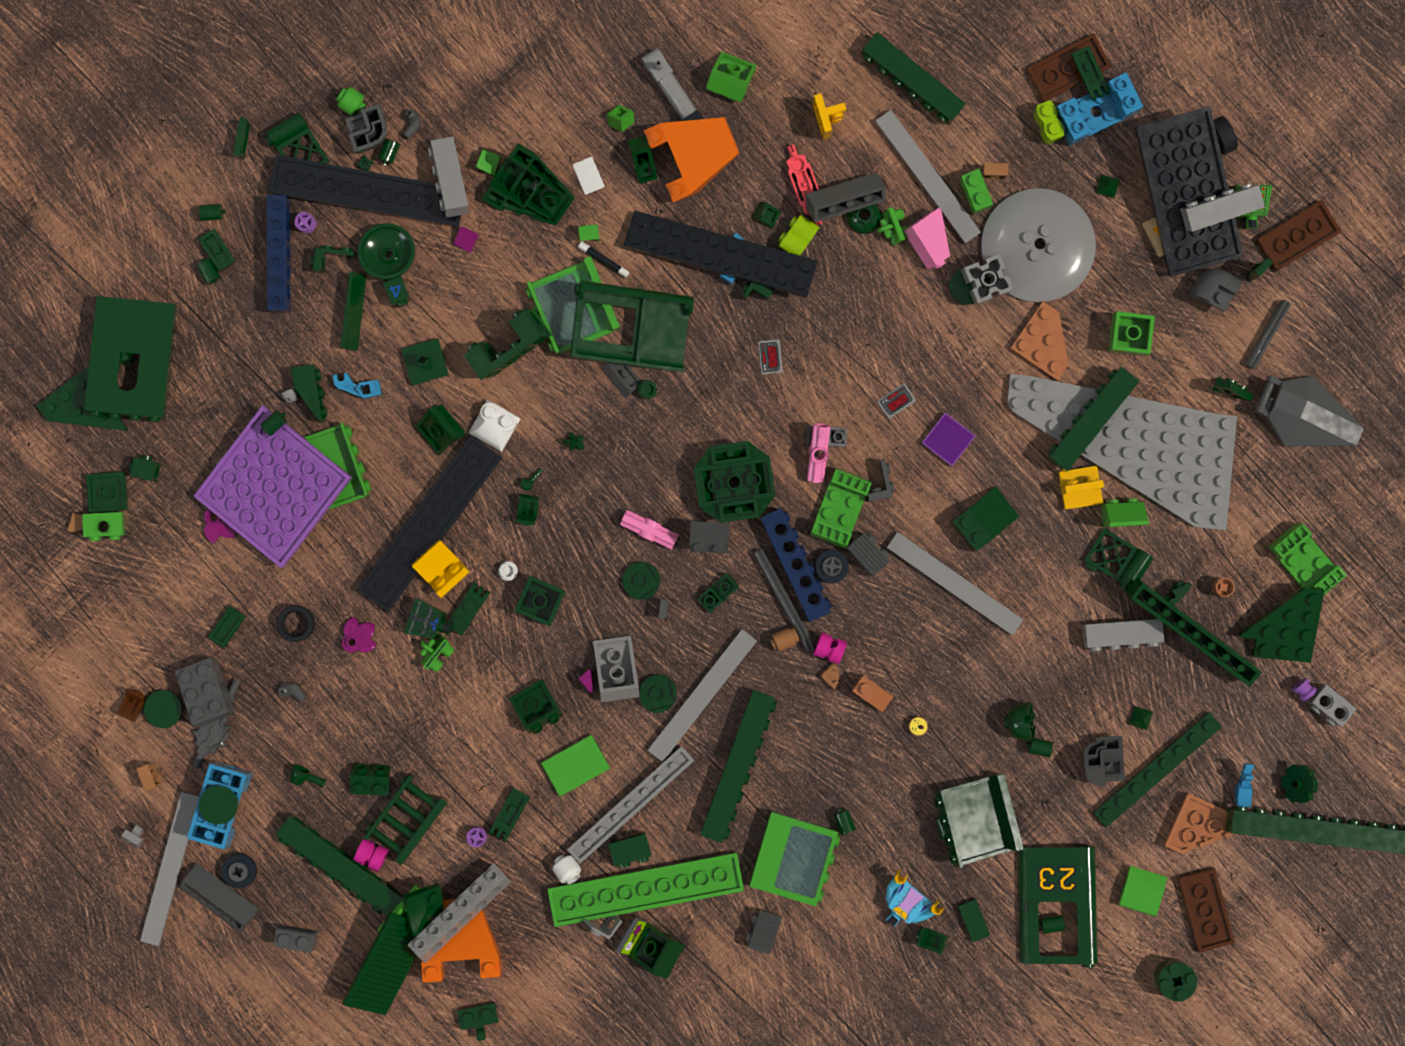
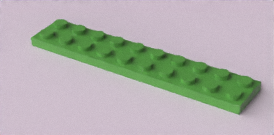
(645, 889)

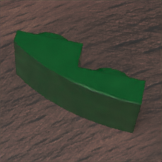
(1178, 591)
(718, 592)

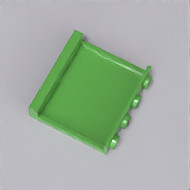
(339, 448)

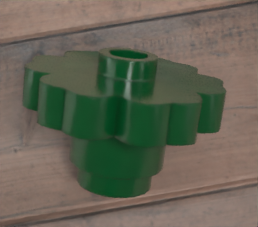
(1299, 783)

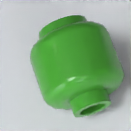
(350, 101)

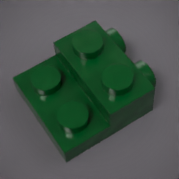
(536, 707)

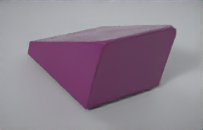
(466, 239)
(587, 681)

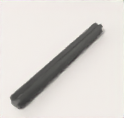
(784, 600)

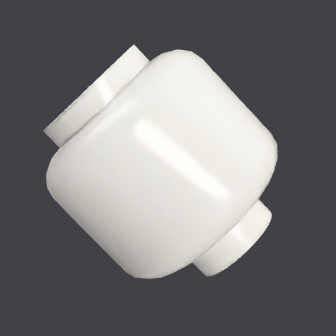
(566, 869)

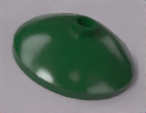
(382, 240)

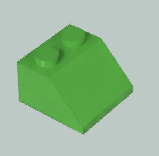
(731, 77)
(1124, 514)

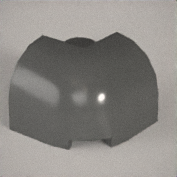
(367, 129)
(1215, 288)
(1104, 760)

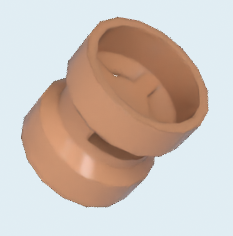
(1226, 587)

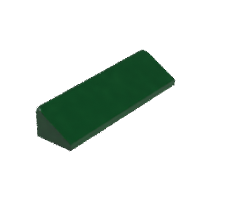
(353, 311)

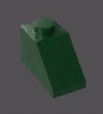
(642, 159)

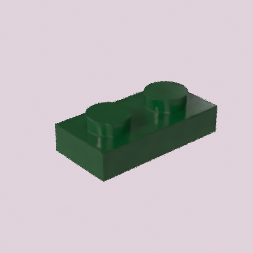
(217, 250)

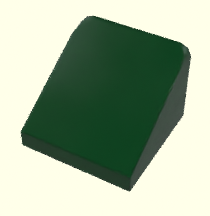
(766, 214)

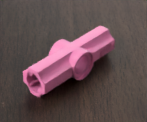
(819, 441)
(649, 529)

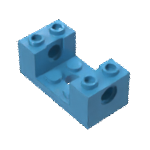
(1114, 108)
(221, 834)

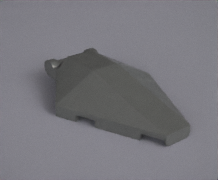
(1307, 414)

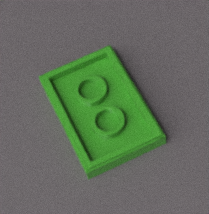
(575, 765)

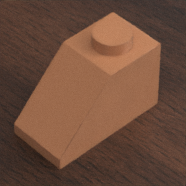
(872, 693)

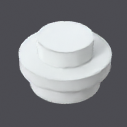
(508, 571)

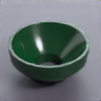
(864, 226)

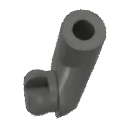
(413, 122)
(292, 689)

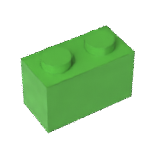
(976, 191)

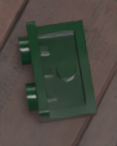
(370, 779)

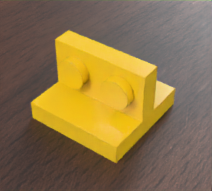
(826, 115)
(1081, 487)

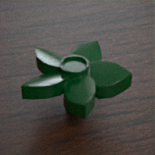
(574, 442)

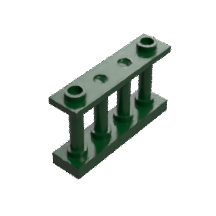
(424, 820)

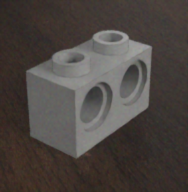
(1333, 702)

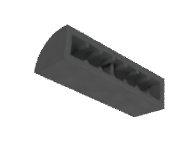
(218, 898)

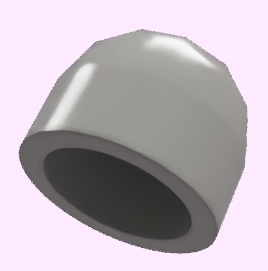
(290, 395)

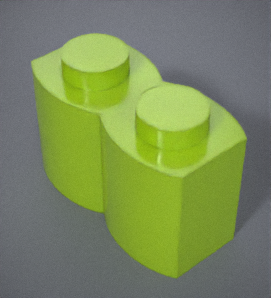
(1051, 127)
(799, 235)

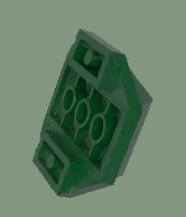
(738, 461)

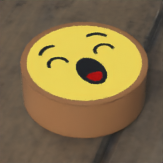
(918, 726)

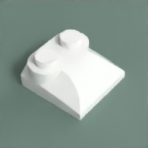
(494, 425)

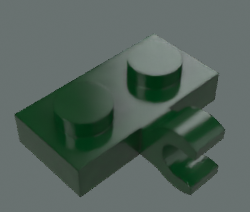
(1231, 388)
(478, 1017)

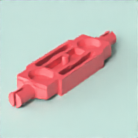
(797, 165)

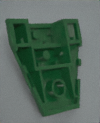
(528, 188)

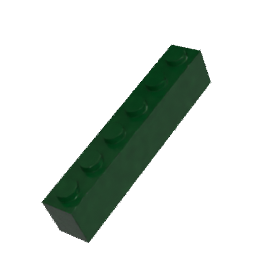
(912, 78)
(1093, 419)

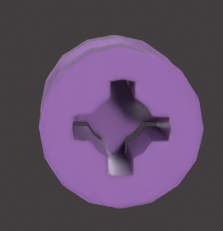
(302, 219)
(1304, 689)
(475, 839)

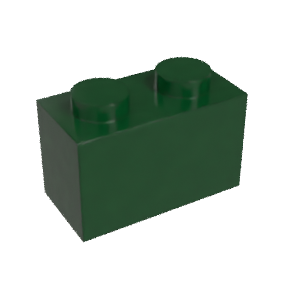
(630, 850)

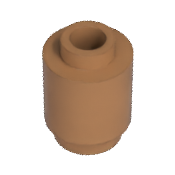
(784, 639)

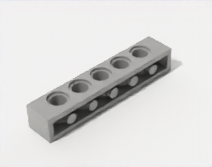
(459, 913)

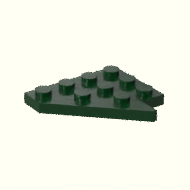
(68, 406)
(1289, 628)

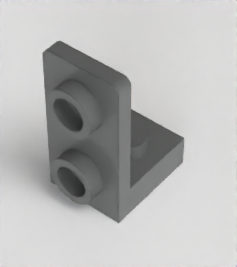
(877, 493)

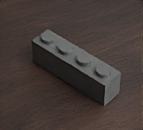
(845, 197)

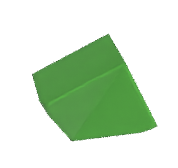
(620, 118)
(488, 162)
(589, 232)

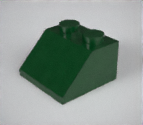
(656, 951)

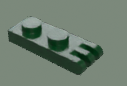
(1090, 72)
(468, 609)
(510, 813)

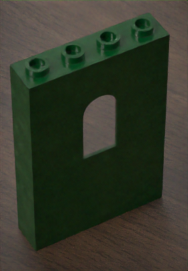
(137, 329)

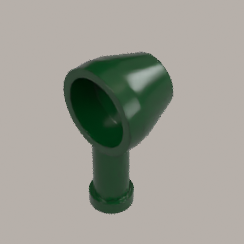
(300, 774)

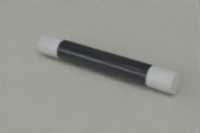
(603, 259)

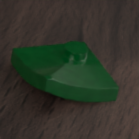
(423, 907)

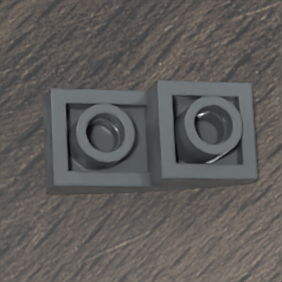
(837, 436)

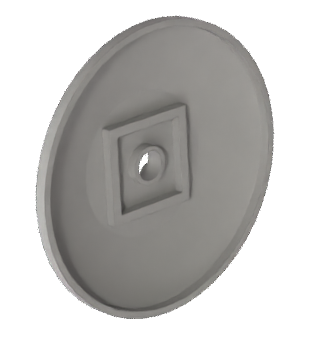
(1067, 236)

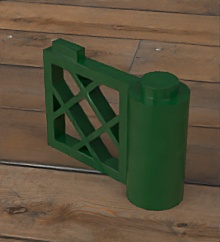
(290, 131)
(1132, 568)

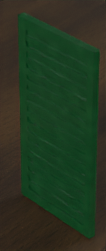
(383, 967)

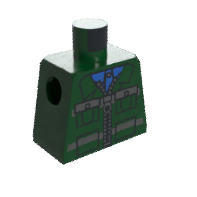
(427, 620)

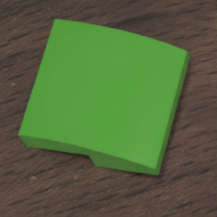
(1142, 891)

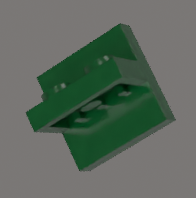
(439, 428)

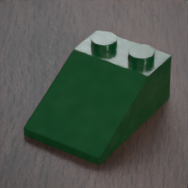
(985, 519)

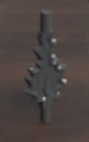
(212, 734)

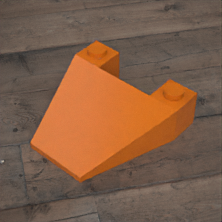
(699, 149)
(470, 943)

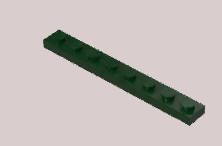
(1157, 769)

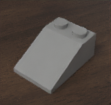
(616, 669)

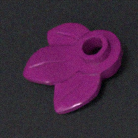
(216, 528)
(360, 634)

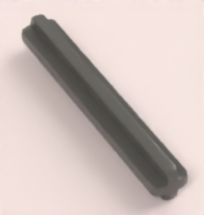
(1268, 334)

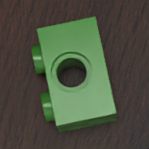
(92, 522)

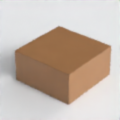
(994, 171)
(149, 776)

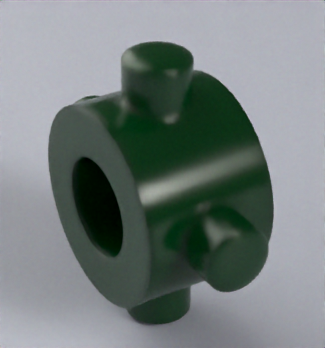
(365, 163)

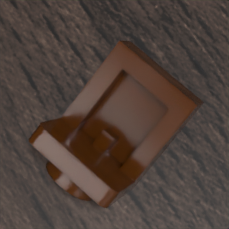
(132, 705)

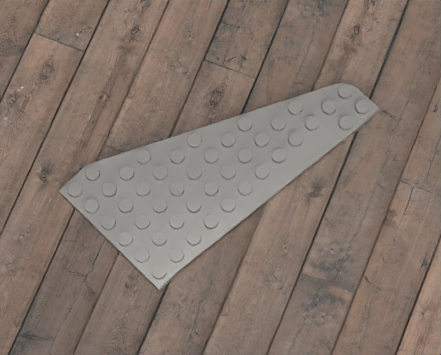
(1155, 447)

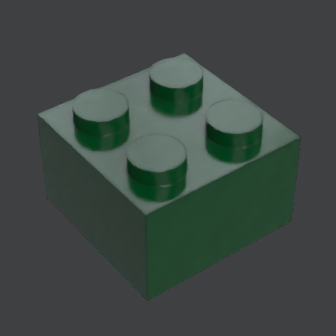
(540, 600)

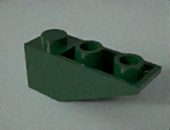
(307, 384)

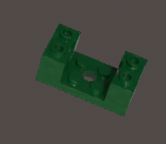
(489, 363)

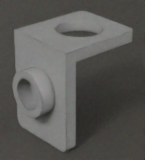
(604, 930)

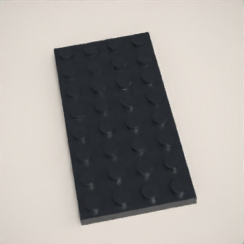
(1182, 167)

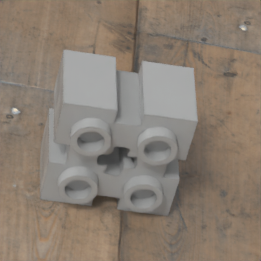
(992, 268)

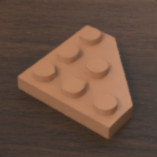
(1043, 342)
(1196, 825)

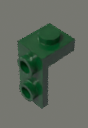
(318, 260)

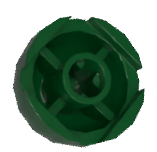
(1021, 721)

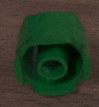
(1177, 990)

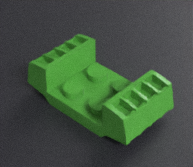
(840, 508)
(1305, 559)

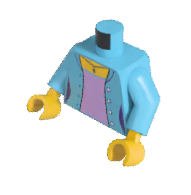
(908, 902)

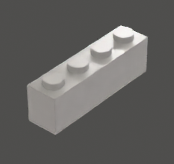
(449, 177)
(1223, 207)
(1123, 633)

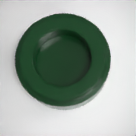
(646, 389)

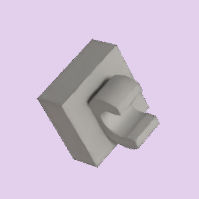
(133, 837)

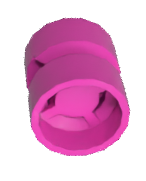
(830, 648)
(371, 855)

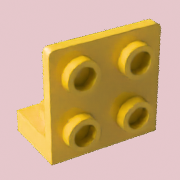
(440, 568)

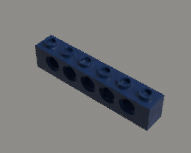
(278, 254)
(811, 611)

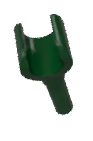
(527, 484)

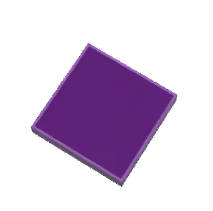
(948, 439)

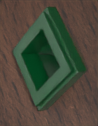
(1107, 186)
(1140, 717)

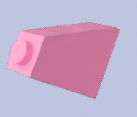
(930, 239)

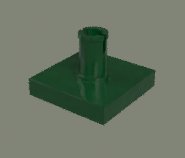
(425, 362)

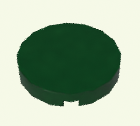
(959, 290)
(641, 580)
(657, 693)
(163, 709)
(218, 804)

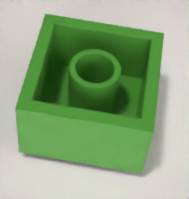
(1131, 333)

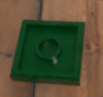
(107, 492)

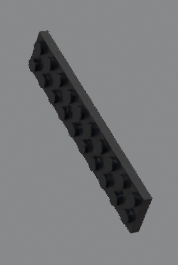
(358, 190)
(720, 254)
(430, 522)

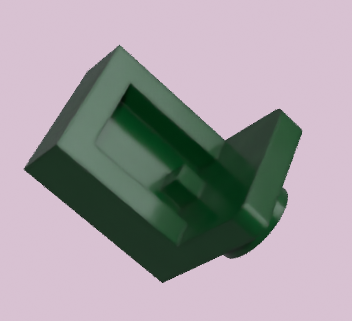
(761, 290)
(527, 510)
(931, 940)

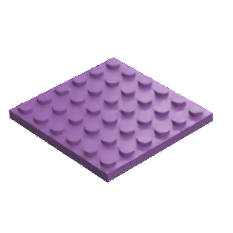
(273, 488)

